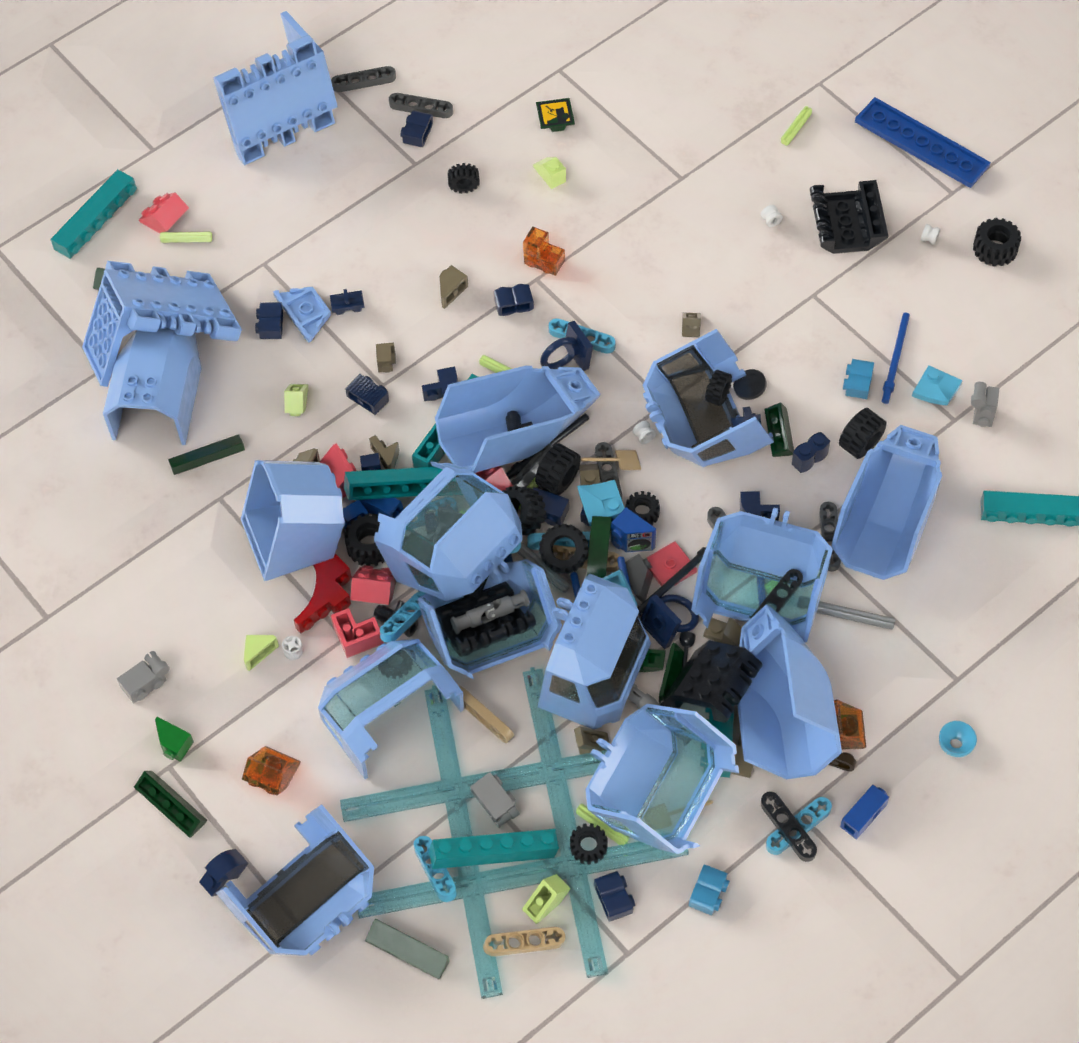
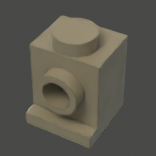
(385, 357)

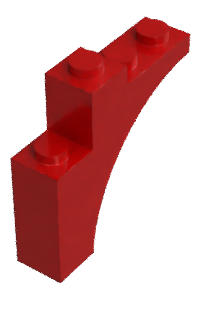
(327, 593)

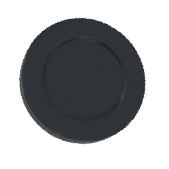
(751, 385)

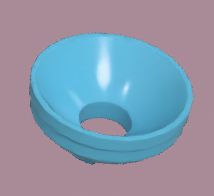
(960, 731)

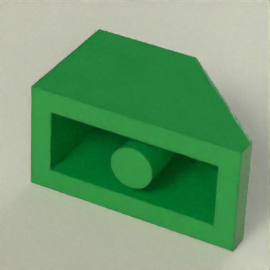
(173, 740)

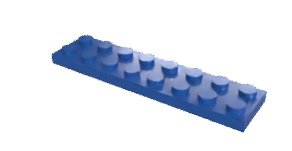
(922, 142)

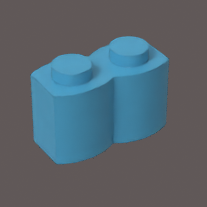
(859, 378)
(708, 890)

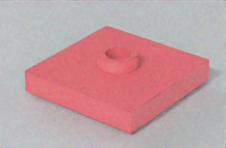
(668, 562)

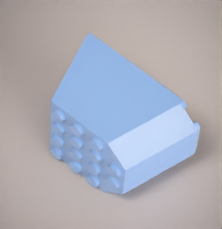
(292, 515)

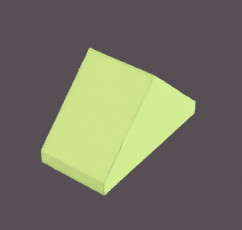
(258, 648)

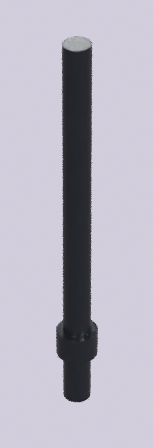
(517, 467)
(675, 579)

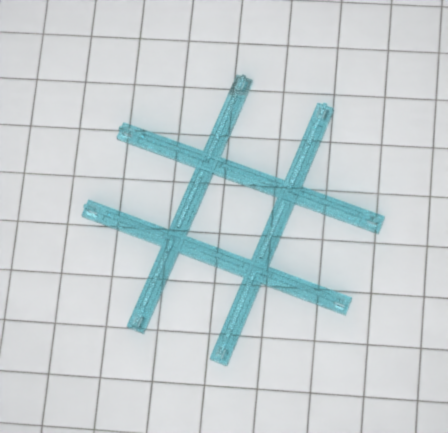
(471, 883)

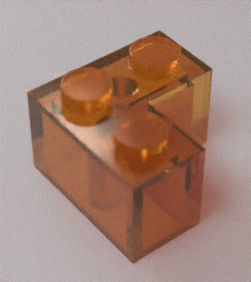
(540, 253)

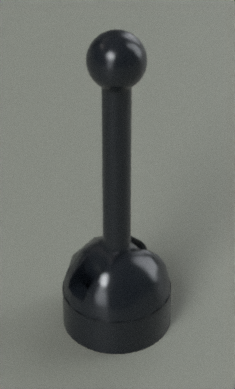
(687, 640)

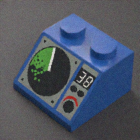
(632, 533)

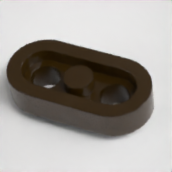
(844, 761)

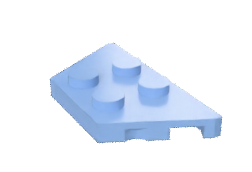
(305, 310)

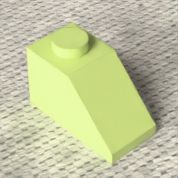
(551, 171)
(295, 399)
(546, 898)

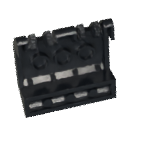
(849, 218)
(489, 633)
(714, 679)

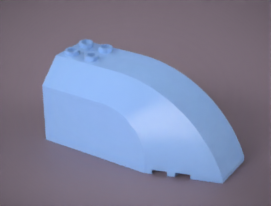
(156, 374)
(475, 411)
(889, 504)
(789, 706)

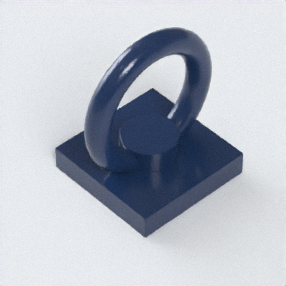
(577, 346)
(663, 622)

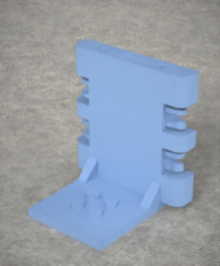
(277, 95)
(150, 302)

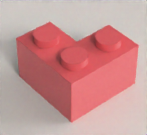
(355, 637)

